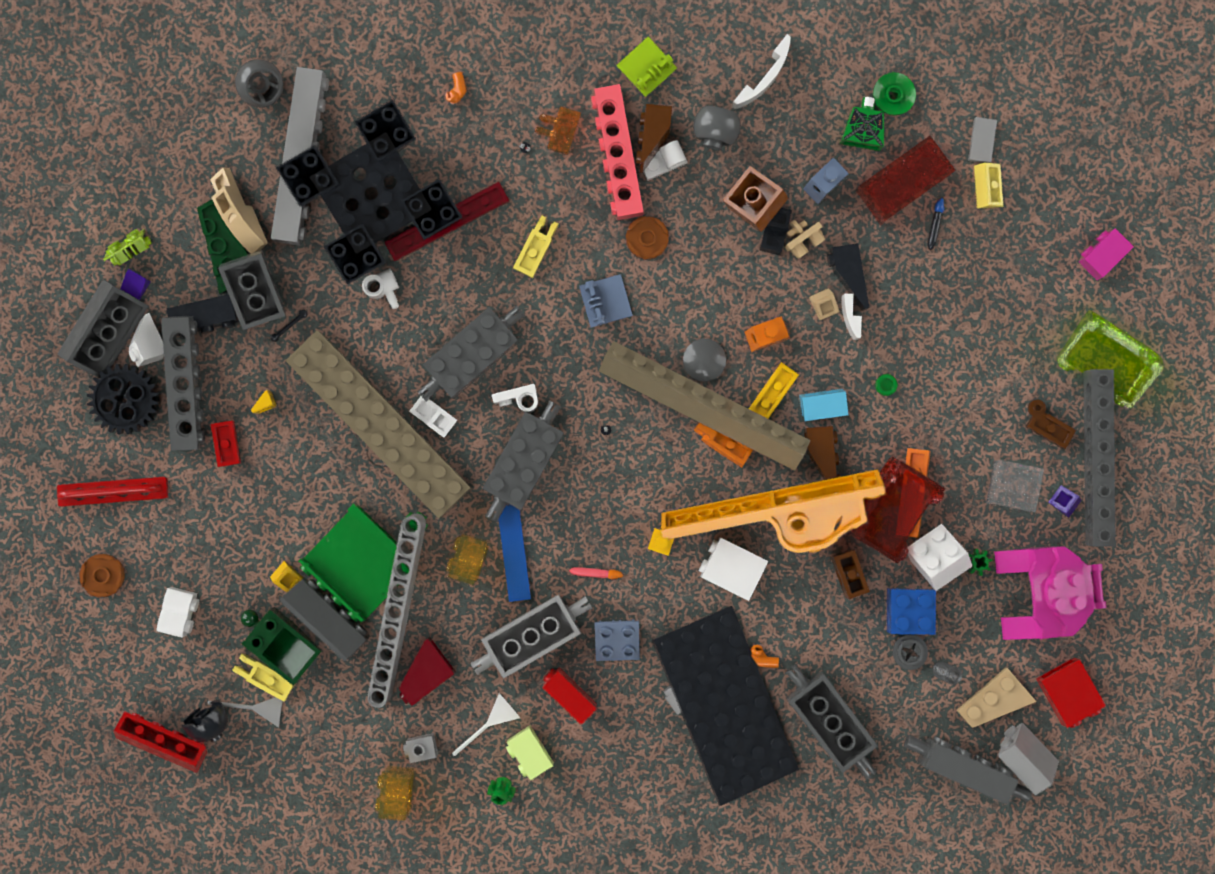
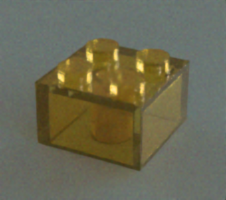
(467, 559)
(395, 793)

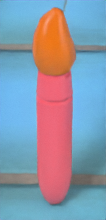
(598, 573)

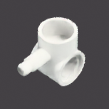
(387, 286)

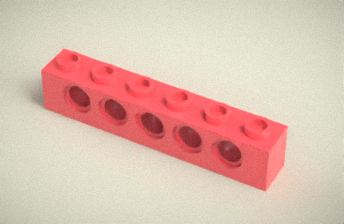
(612, 97)

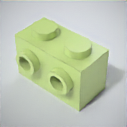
(529, 753)

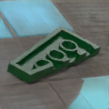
(220, 240)

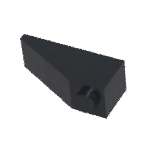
(849, 270)

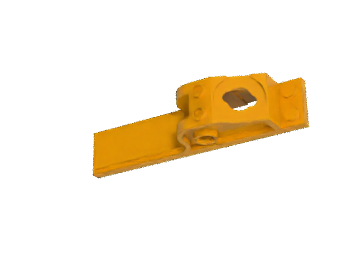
(800, 513)

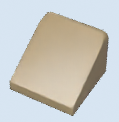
(824, 304)

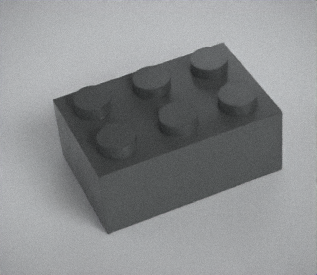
(252, 290)

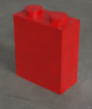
(1071, 693)
(569, 695)

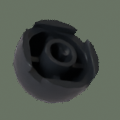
(207, 723)

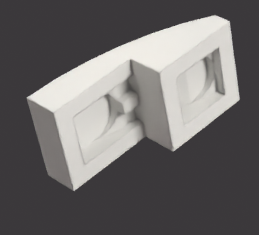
(852, 322)
(433, 416)

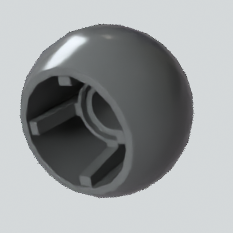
(245, 77)
(716, 127)

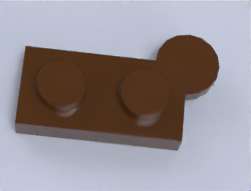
(1048, 426)

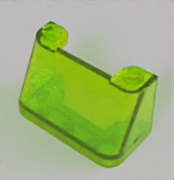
(1105, 346)

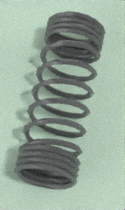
(952, 677)

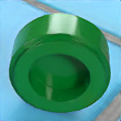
(886, 385)

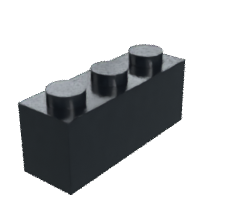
(208, 313)

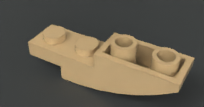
(236, 215)

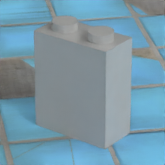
(1028, 758)

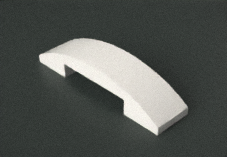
(748, 94)

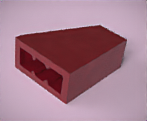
(426, 673)

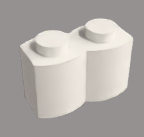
(177, 612)

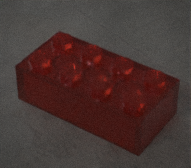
(905, 180)

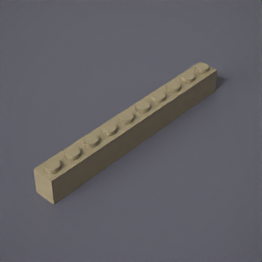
(704, 405)

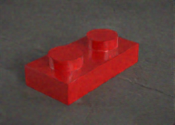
(225, 443)

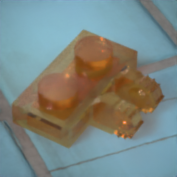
(563, 130)

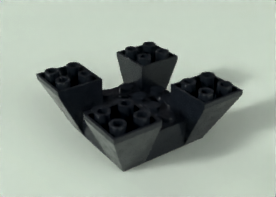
(312, 178)

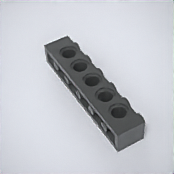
(176, 393)

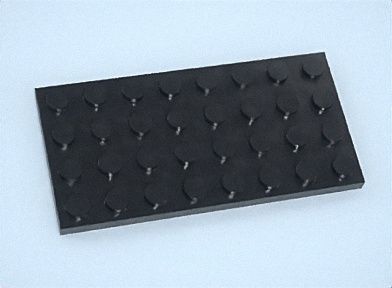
(725, 705)

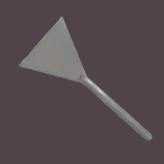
(268, 709)

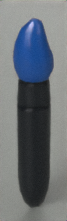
(939, 209)

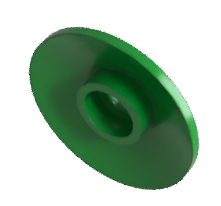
(901, 87)

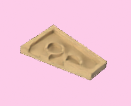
(995, 699)

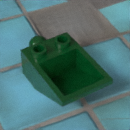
(283, 648)

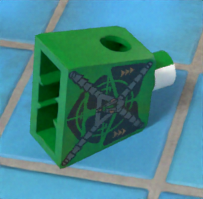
(864, 127)

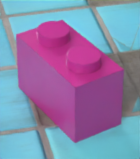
(1105, 254)

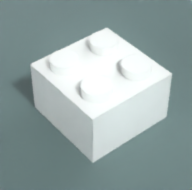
(939, 557)

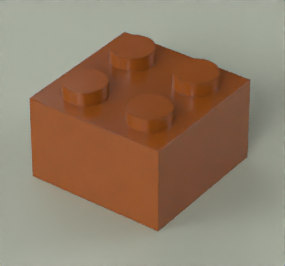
(755, 198)

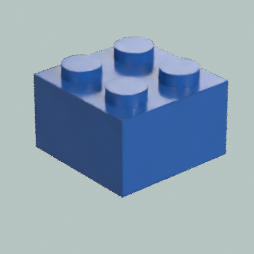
(911, 611)

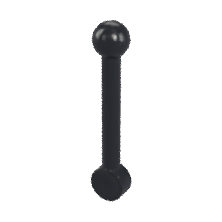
(302, 314)

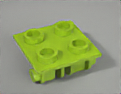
(647, 66)
(116, 249)

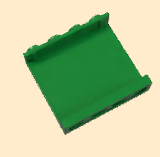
(354, 563)

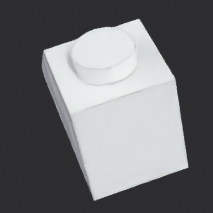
(146, 343)

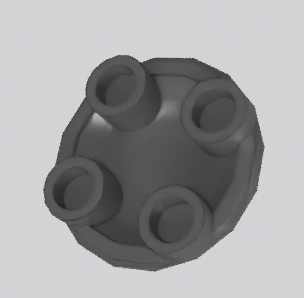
(704, 360)

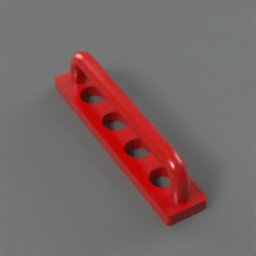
(156, 487)

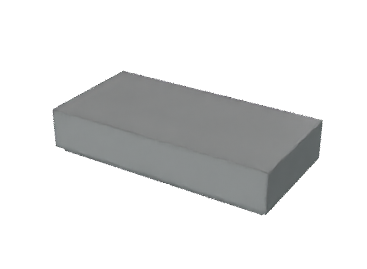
(982, 140)

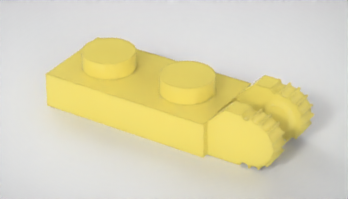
(535, 248)
(264, 678)

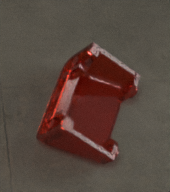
(898, 510)

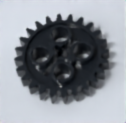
(105, 390)

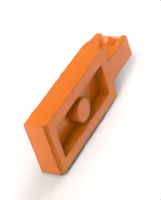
(724, 445)

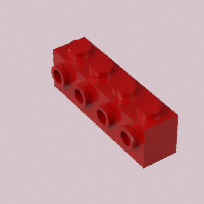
(161, 742)

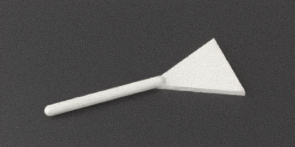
(500, 713)

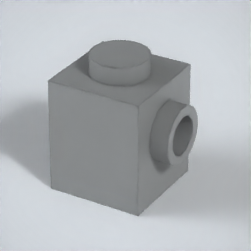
(420, 748)

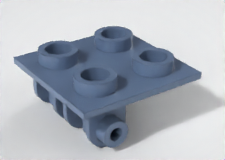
(605, 300)
(617, 640)

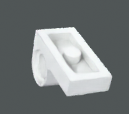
(667, 158)
(505, 398)

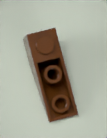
(656, 131)
(822, 450)

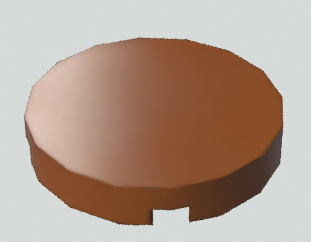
(647, 237)
(102, 575)

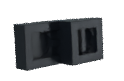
(775, 232)

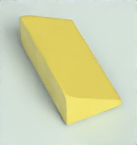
(988, 185)

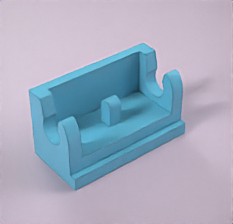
(823, 404)

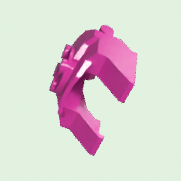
(1059, 589)

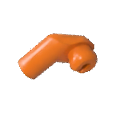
(458, 90)
(762, 659)

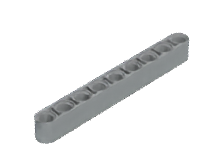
(390, 619)

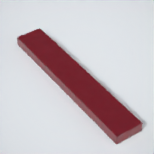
(470, 210)

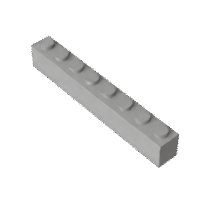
(301, 134)

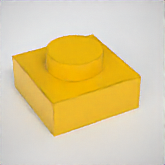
(659, 543)

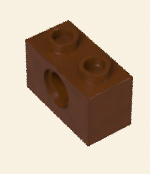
(850, 574)

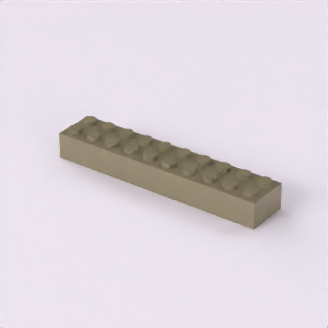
(379, 424)

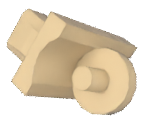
(813, 234)

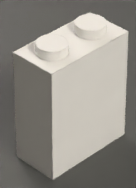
(733, 568)

